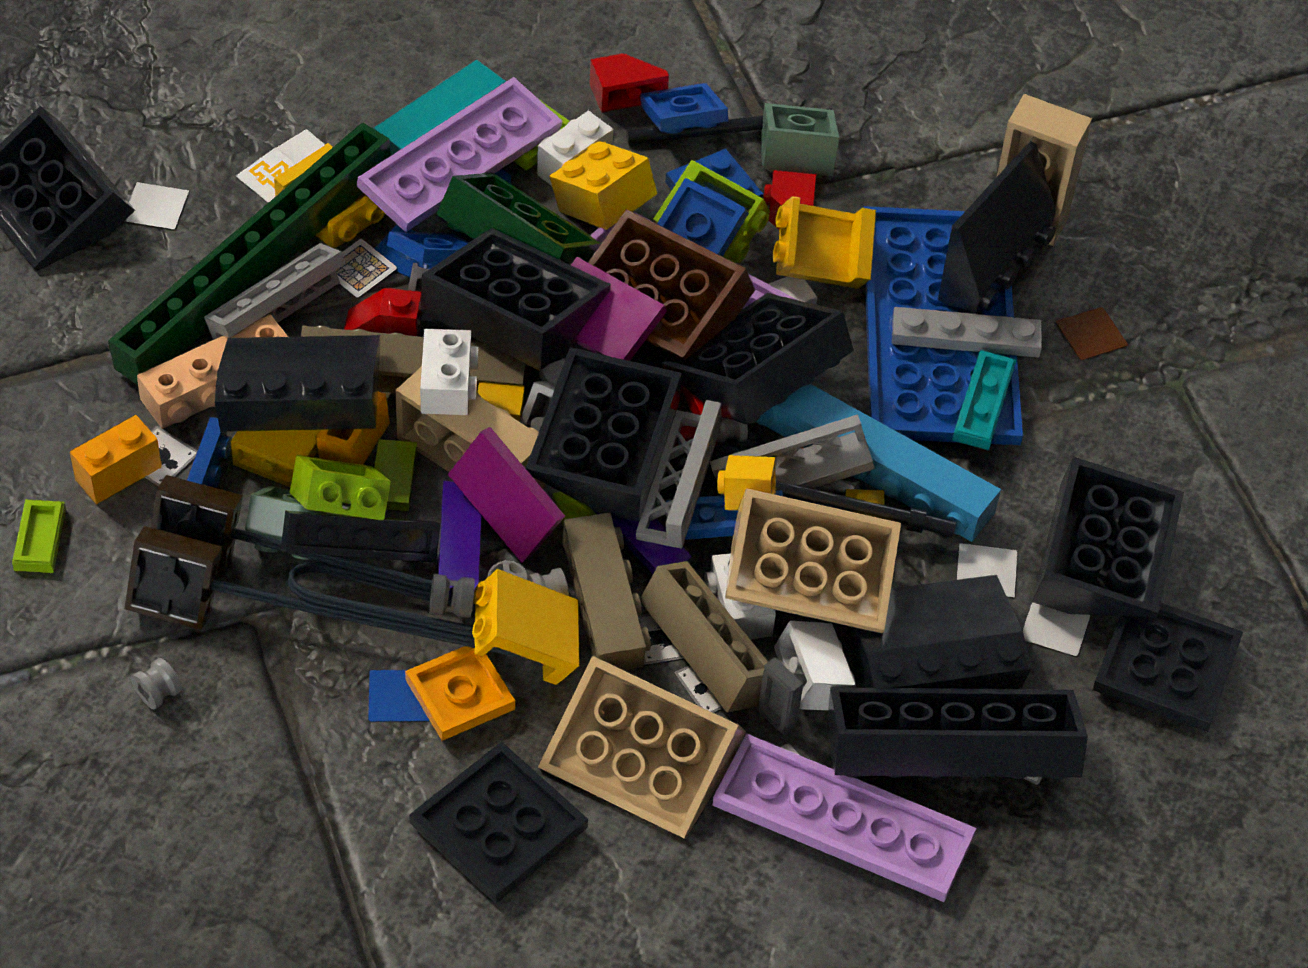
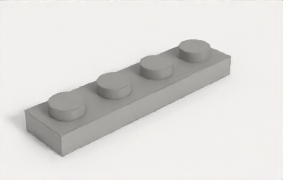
(966, 332)

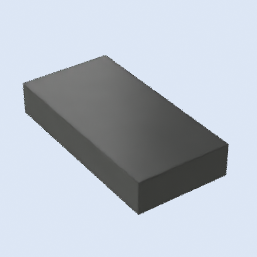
(780, 696)

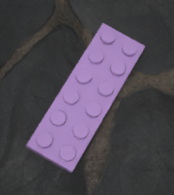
(470, 142)
(844, 817)

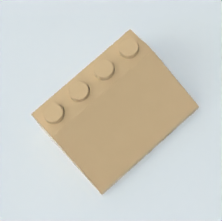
(812, 560)
(641, 747)

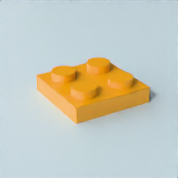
(459, 691)

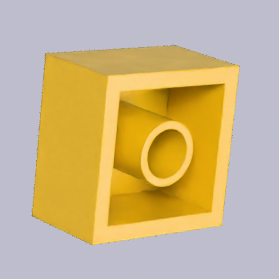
(603, 184)

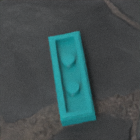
(984, 400)

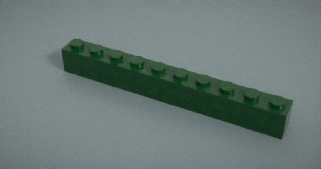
(248, 254)

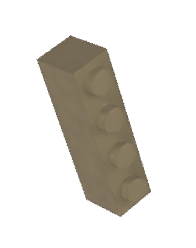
(604, 591)
(705, 635)

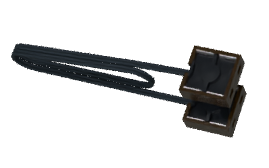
(195, 542)

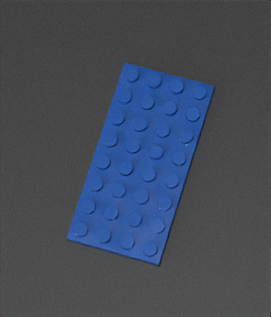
(914, 386)

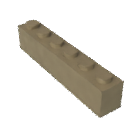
(403, 355)

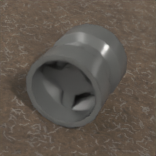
(461, 596)

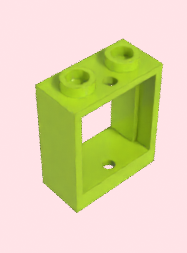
(758, 210)
(328, 483)

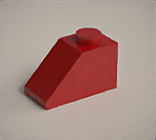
(621, 79)
(786, 185)
(387, 313)

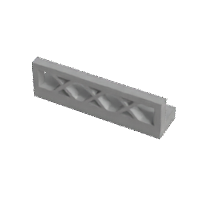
(277, 289)
(820, 464)
(688, 480)

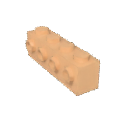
(189, 380)

